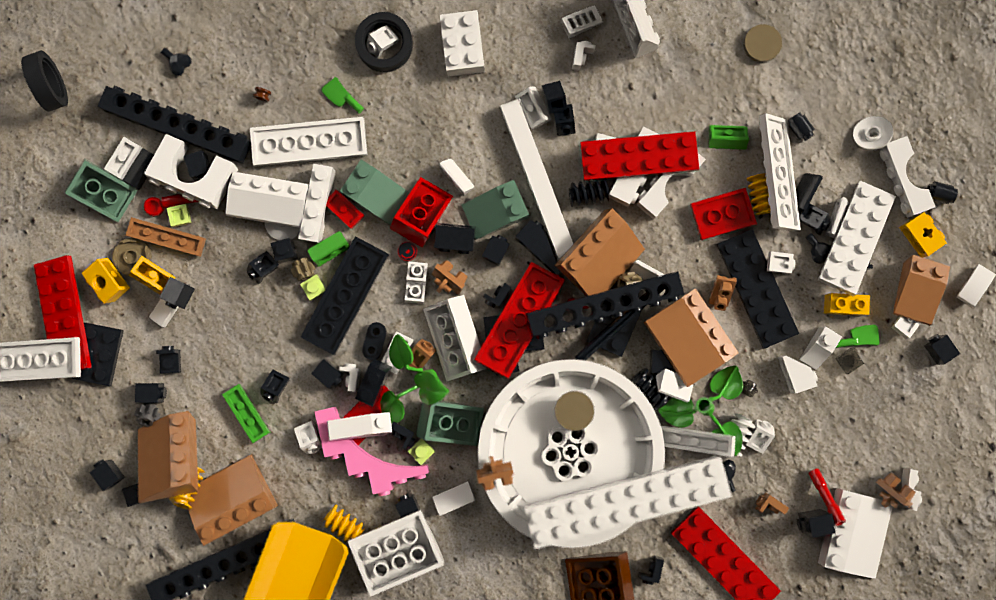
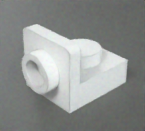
(381, 40)
(579, 55)
(780, 262)
(353, 379)
(761, 436)
(308, 438)

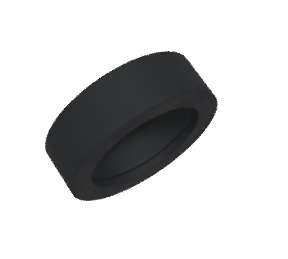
(382, 19)
(44, 81)

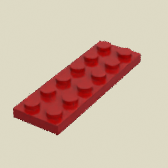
(639, 156)
(61, 303)
(511, 331)
(723, 558)

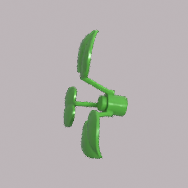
(726, 384)
(430, 387)

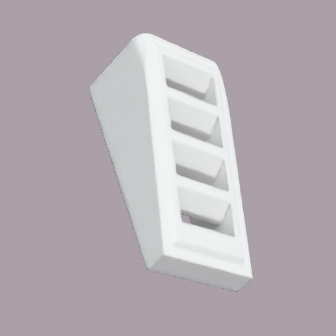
(565, 21)

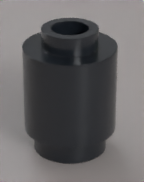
(801, 127)
(942, 192)

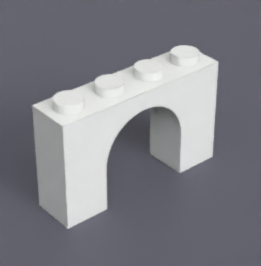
(207, 191)

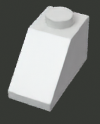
(820, 347)
(797, 375)

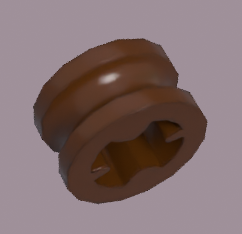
(262, 94)

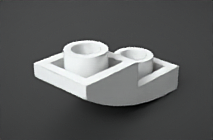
(416, 282)
(976, 285)
(911, 478)

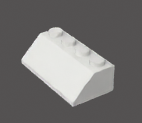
(266, 199)
(454, 337)

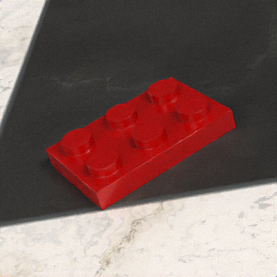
(723, 214)

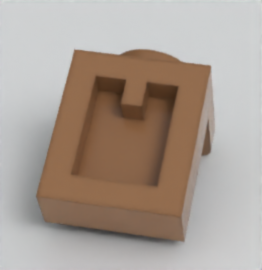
(422, 353)
(774, 504)

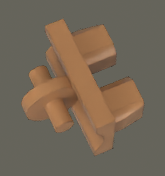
(446, 280)
(722, 292)
(495, 470)
(889, 484)

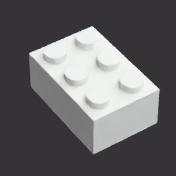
(462, 43)

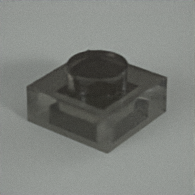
(849, 361)

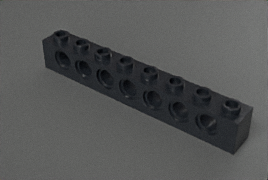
(111, 101)
(670, 281)
(159, 589)

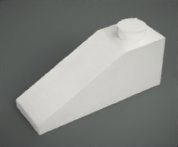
(359, 426)

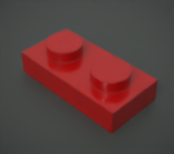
(344, 209)

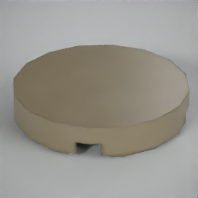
(762, 43)
(128, 253)
(574, 410)

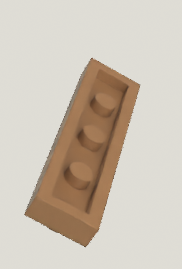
(165, 237)

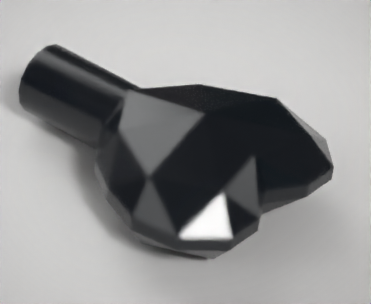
(177, 62)
(819, 249)
(730, 469)

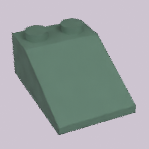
(100, 190)
(374, 192)
(495, 209)
(450, 423)

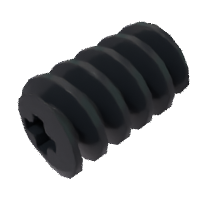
(588, 192)
(650, 388)

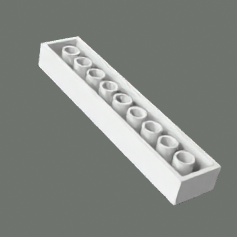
(627, 501)

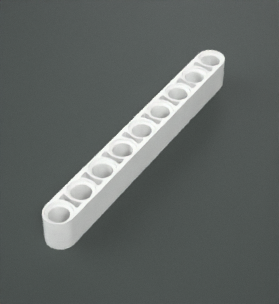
(537, 177)

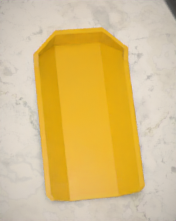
(297, 564)

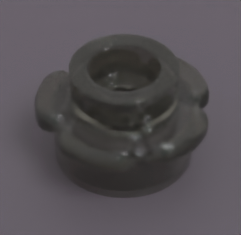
(749, 388)

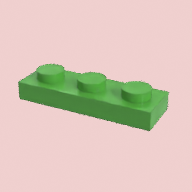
(246, 413)

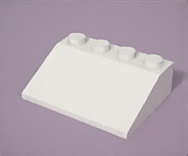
(637, 26)
(860, 539)
(396, 552)

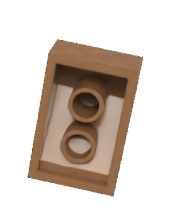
(920, 289)

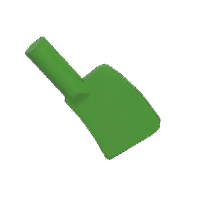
(339, 95)
(861, 336)

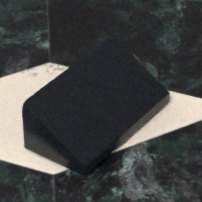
(136, 175)
(807, 189)

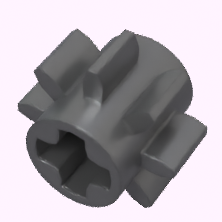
(147, 414)

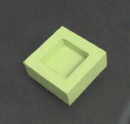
(179, 215)
(313, 287)
(421, 451)

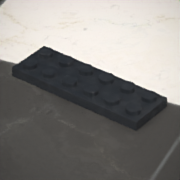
(757, 289)
(345, 295)

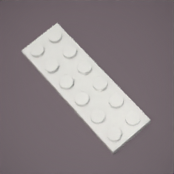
(308, 141)
(779, 173)
(856, 238)
(40, 359)

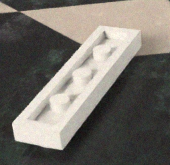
(698, 441)

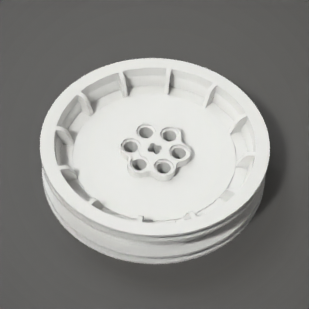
(521, 431)

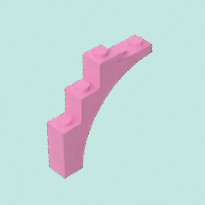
(359, 461)

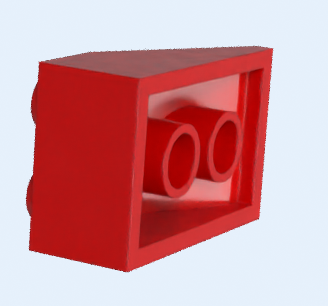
(421, 212)

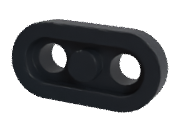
(375, 341)

